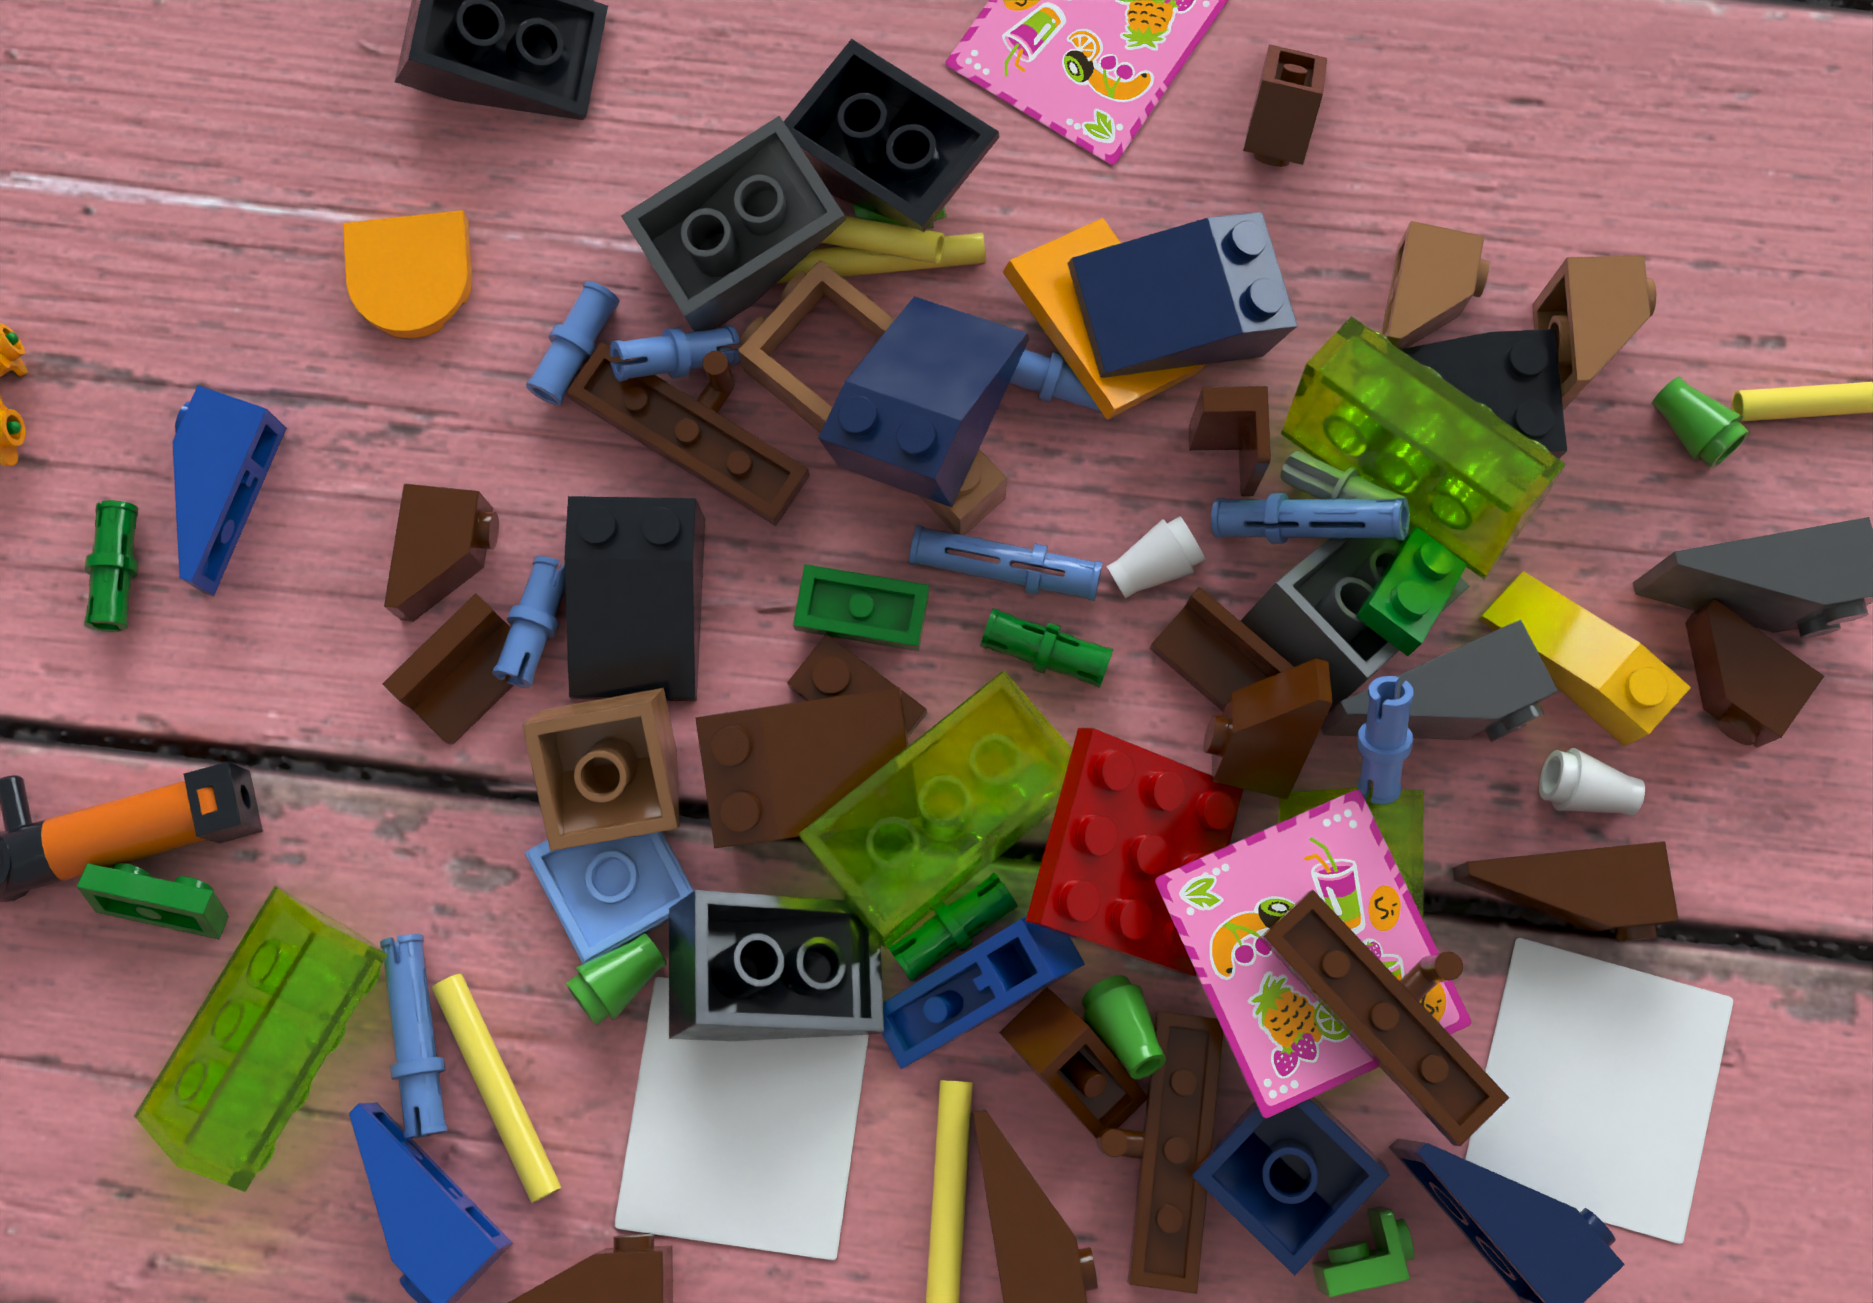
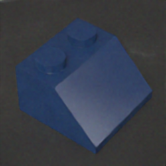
(1291, 1178)

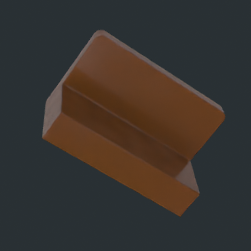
(1235, 421)
(1215, 650)
(451, 673)

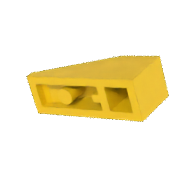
(1590, 659)

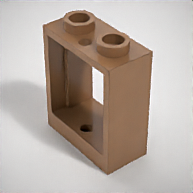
(766, 335)

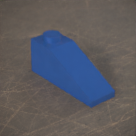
(218, 470)
(976, 988)
(426, 1219)

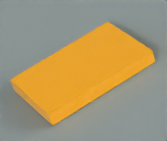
(1049, 293)

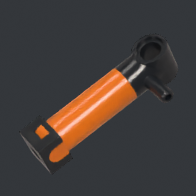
(209, 805)

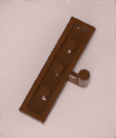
(693, 431)
(1387, 1015)
(1170, 1149)

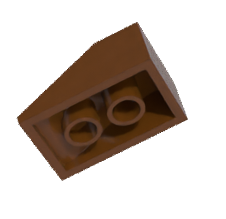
(791, 762)

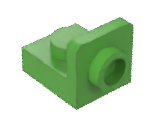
(1357, 1268)

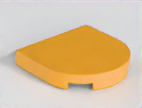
(409, 270)

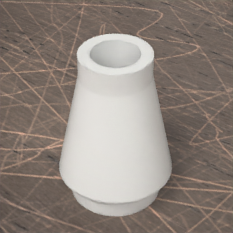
(1157, 558)
(1587, 785)

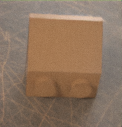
(1594, 312)
(605, 769)

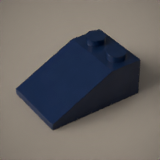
(1184, 296)
(923, 400)
(1526, 1237)

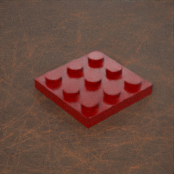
(1115, 831)

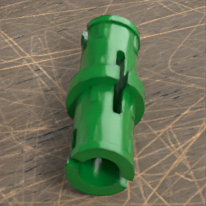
(111, 566)
(1046, 647)
(953, 927)

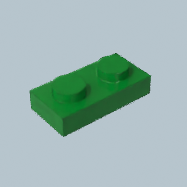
(1412, 591)
(861, 607)
(137, 896)

